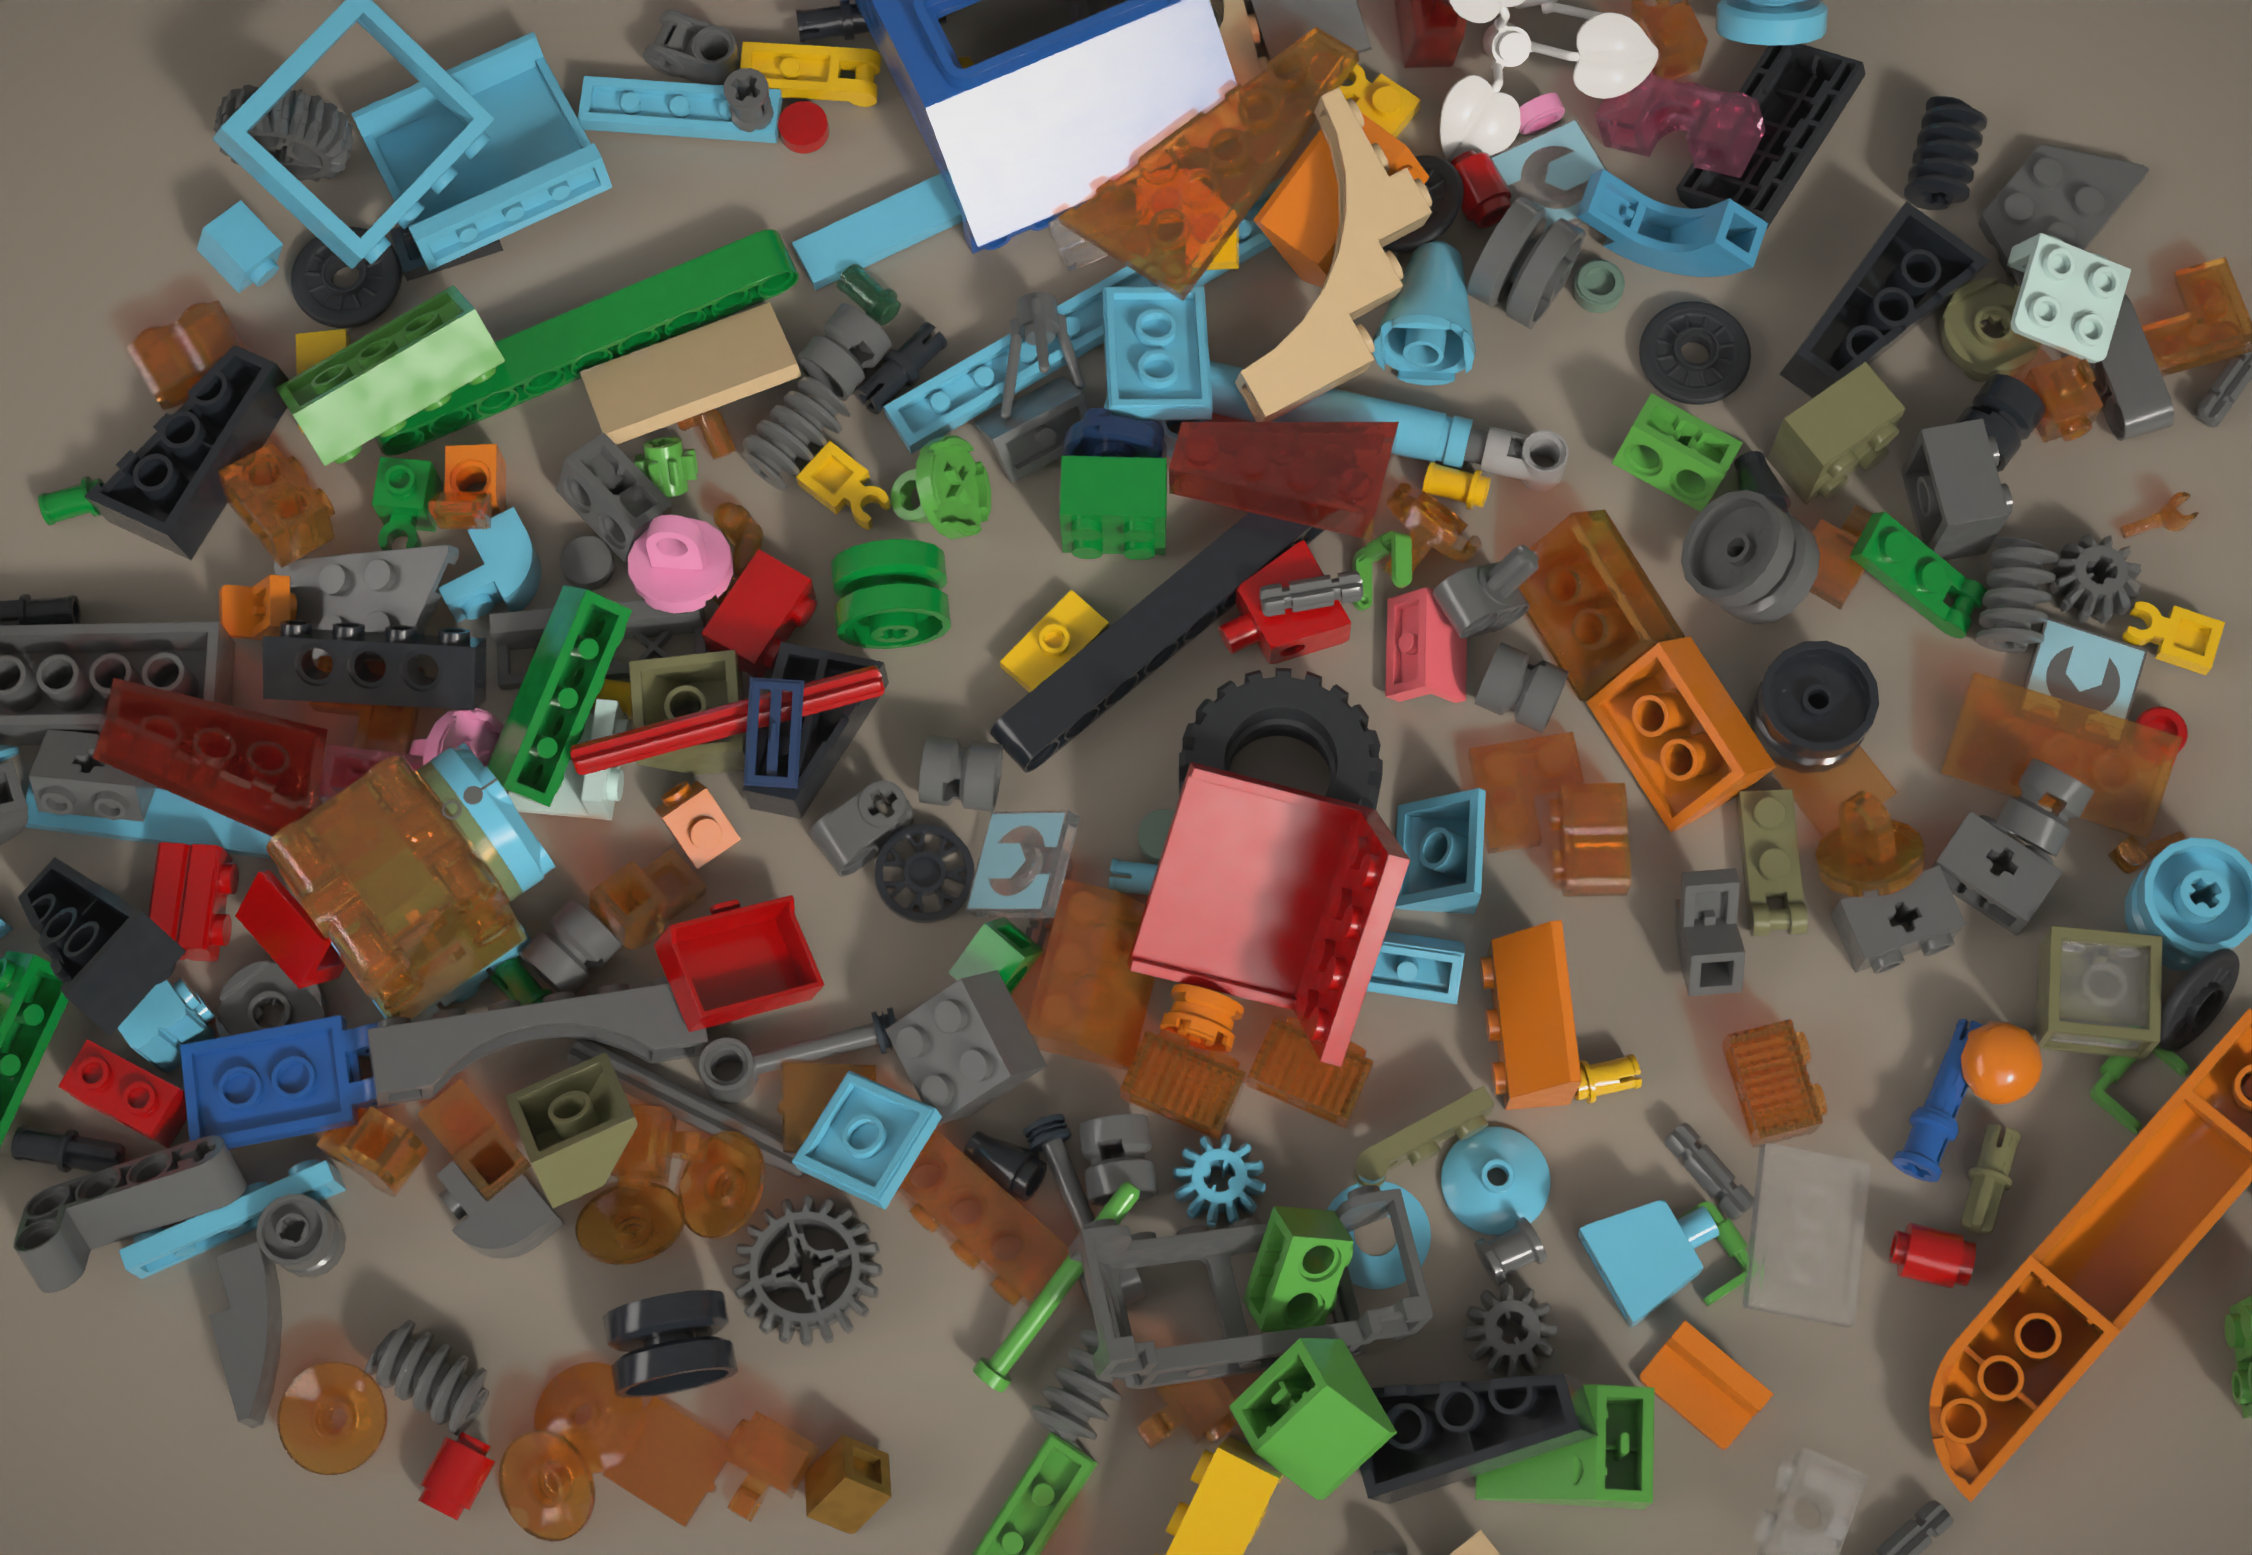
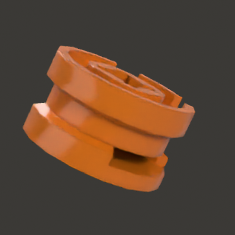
(1203, 1017)

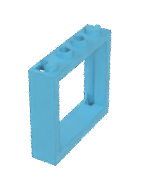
(292, 194)

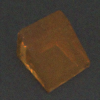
(462, 509)

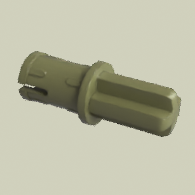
(1989, 1180)

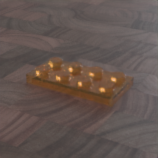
(2117, 758)

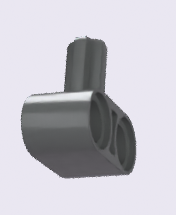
(1487, 595)

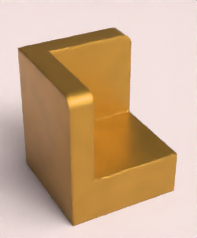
(847, 1485)

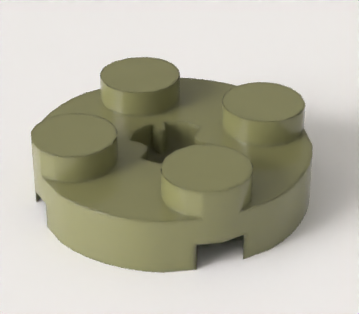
(1968, 345)

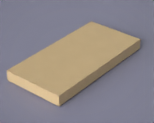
(690, 374)

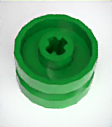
(890, 594)

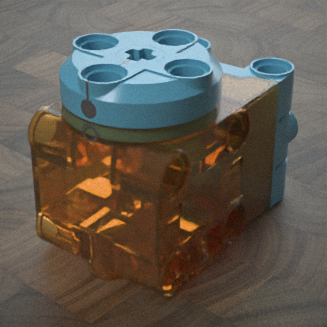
(415, 878)

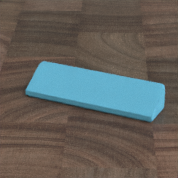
(1418, 967)

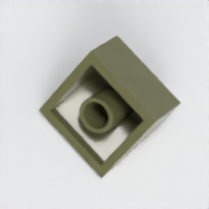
(684, 686)
(574, 1127)

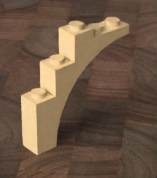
(1372, 214)

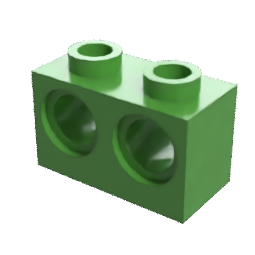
(1677, 452)
(1298, 1269)

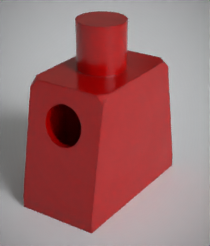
(1290, 633)

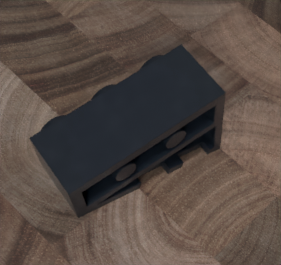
(822, 734)

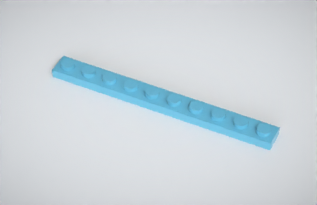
(979, 380)

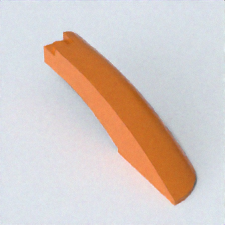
(2096, 1268)

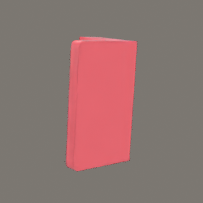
(1423, 650)

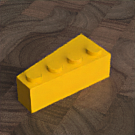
(1227, 1504)

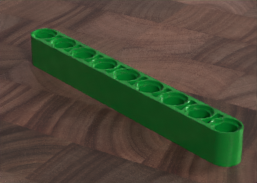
(610, 328)

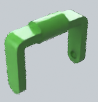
(1401, 555)
(2114, 1069)
(1734, 1246)

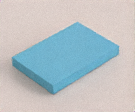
(1156, 354)

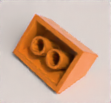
(1304, 208)
(1680, 732)
(1531, 1018)

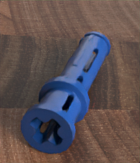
(1935, 1121)

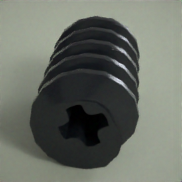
(1945, 154)

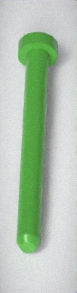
(995, 1370)

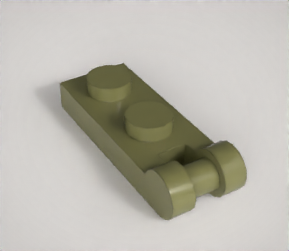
(1771, 861)
(1421, 1139)

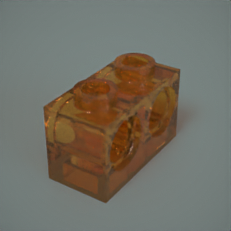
(278, 504)

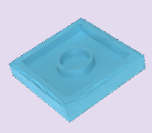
(867, 1139)

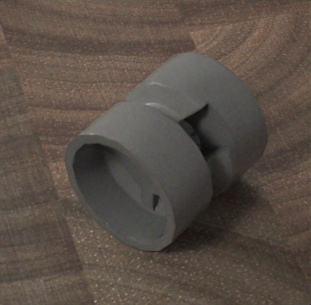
(849, 345)
(1521, 687)
(960, 773)
(2036, 825)
(570, 948)
(1115, 1135)
(301, 1235)

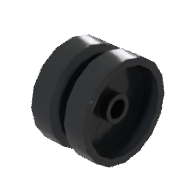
(1814, 706)
(670, 1343)

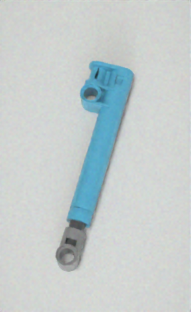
(1420, 435)

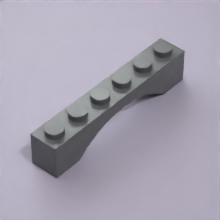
(421, 1057)

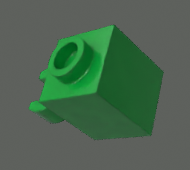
(402, 499)

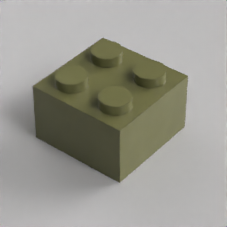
(1836, 434)

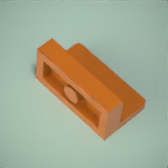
(1704, 1386)

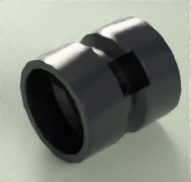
(2008, 411)

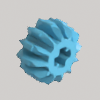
(1239, 1185)

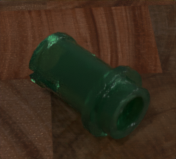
(869, 295)

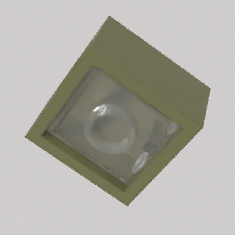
(2099, 992)

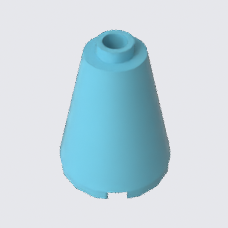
(1429, 322)

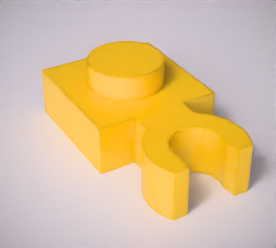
(1382, 100)
(840, 481)
(2182, 636)

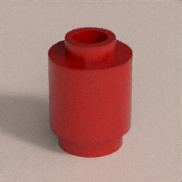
(1485, 191)
(1932, 1255)
(456, 1475)

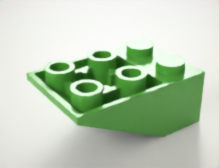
(1596, 1472)

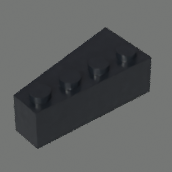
(1891, 291)
(173, 481)
(97, 943)
(1471, 1429)

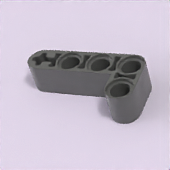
(122, 1202)

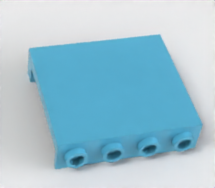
(523, 174)

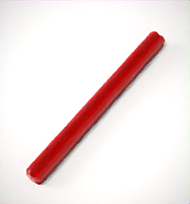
(721, 722)

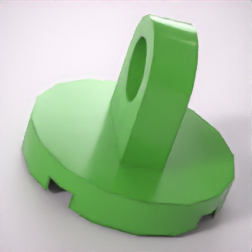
(950, 489)

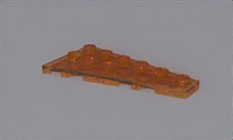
(1203, 178)

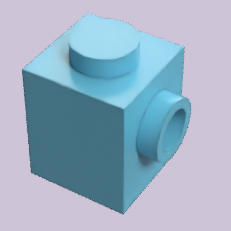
(240, 247)

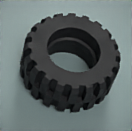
(1292, 710)

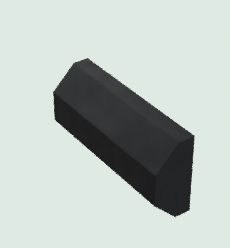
(1799, 101)

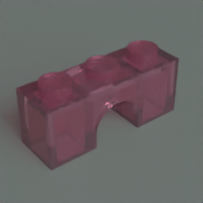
(1719, 124)

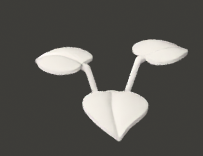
(1475, 116)

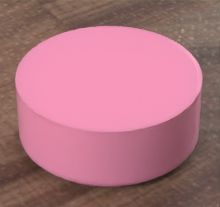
(1540, 113)

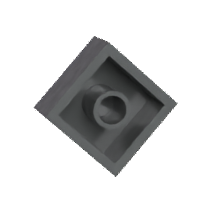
(1956, 489)
(966, 1046)

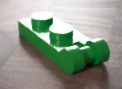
(1917, 574)

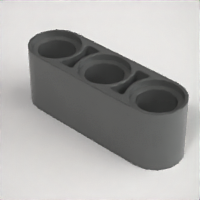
(2131, 382)

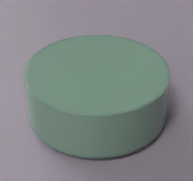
(1598, 286)
(1153, 833)

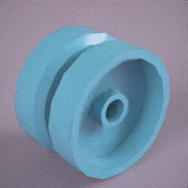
(1771, 21)
(2193, 898)

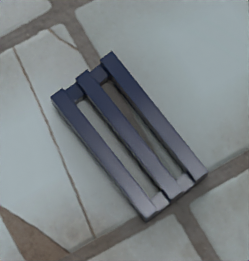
(776, 687)

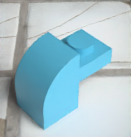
(509, 570)

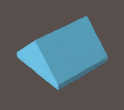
(1444, 851)

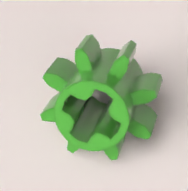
(668, 465)

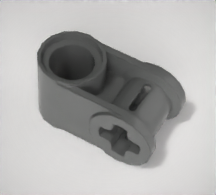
(688, 45)
(858, 829)

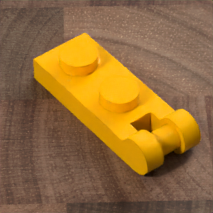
(816, 71)

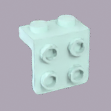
(2067, 296)
(592, 793)

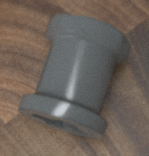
(748, 99)
(1510, 1251)

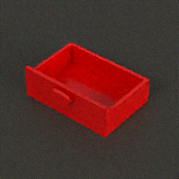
(738, 962)

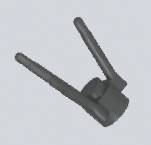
(1038, 324)

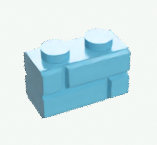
(166, 1020)

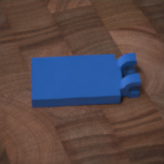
(277, 1082)

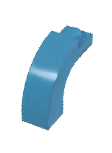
(1671, 238)

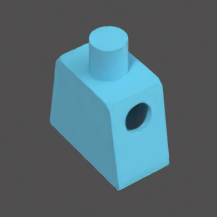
(1647, 1254)

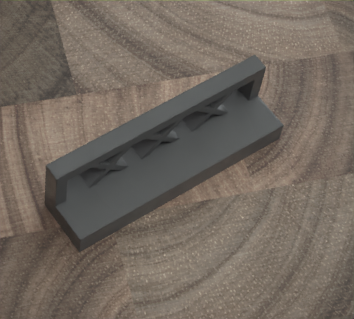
(526, 628)

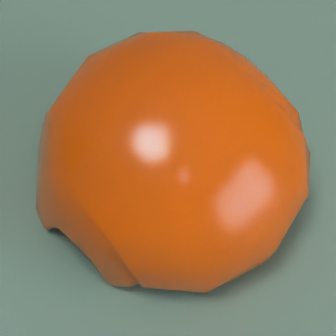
(2001, 1062)

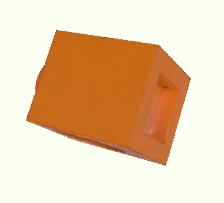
(477, 464)

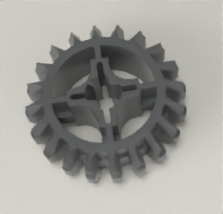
(298, 132)
(782, 1276)

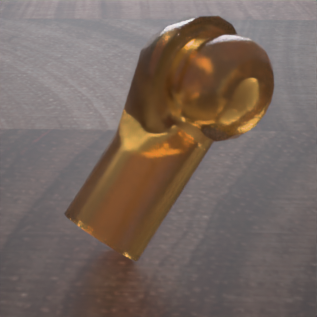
(714, 432)
(742, 532)

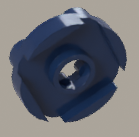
(1114, 436)

